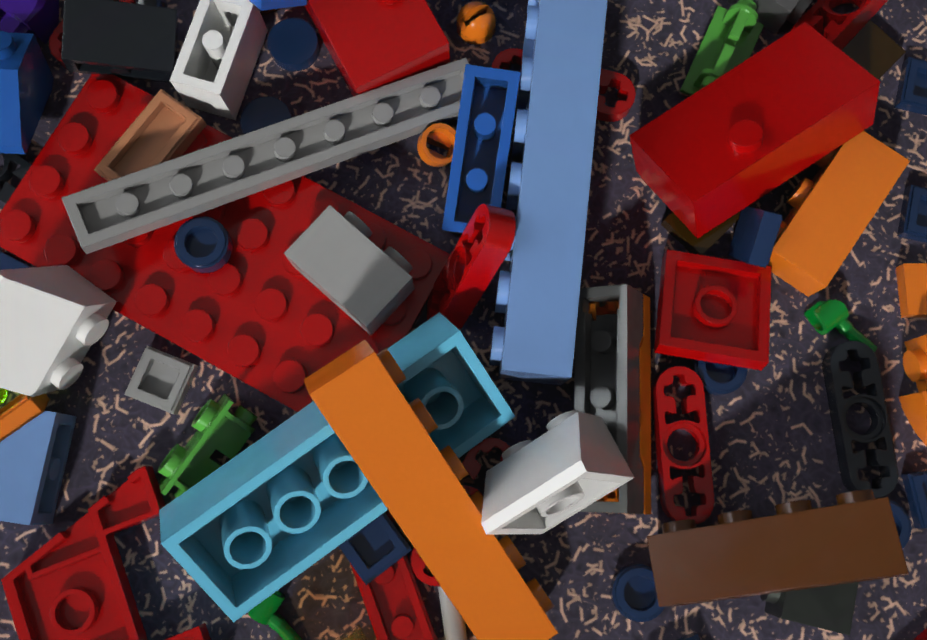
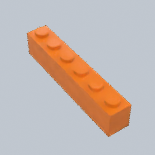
(425, 495)

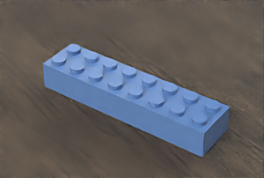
(549, 190)

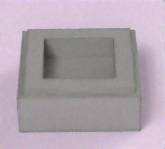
(161, 380)

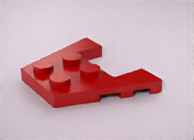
(77, 578)

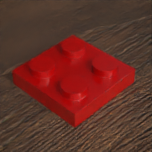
(714, 310)

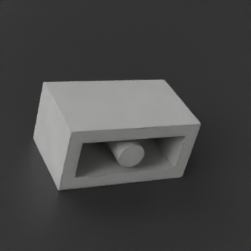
(351, 268)

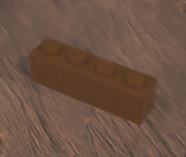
(777, 552)

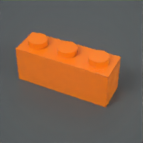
(833, 211)

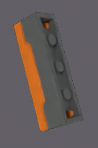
(616, 384)

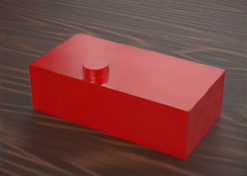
(379, 39)
(754, 128)

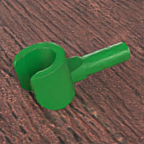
(834, 314)
(266, 614)

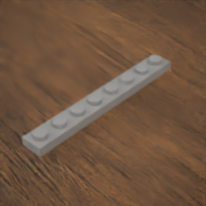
(263, 158)

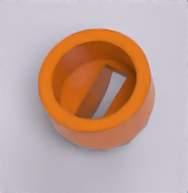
(480, 26)
(440, 136)

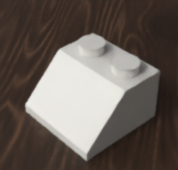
(47, 327)
(552, 476)

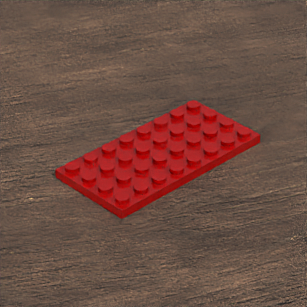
(245, 318)

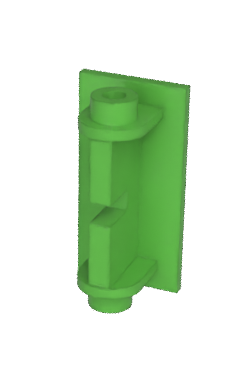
(725, 44)
(216, 429)

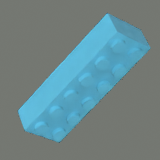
(301, 490)

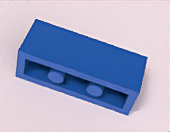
(480, 143)

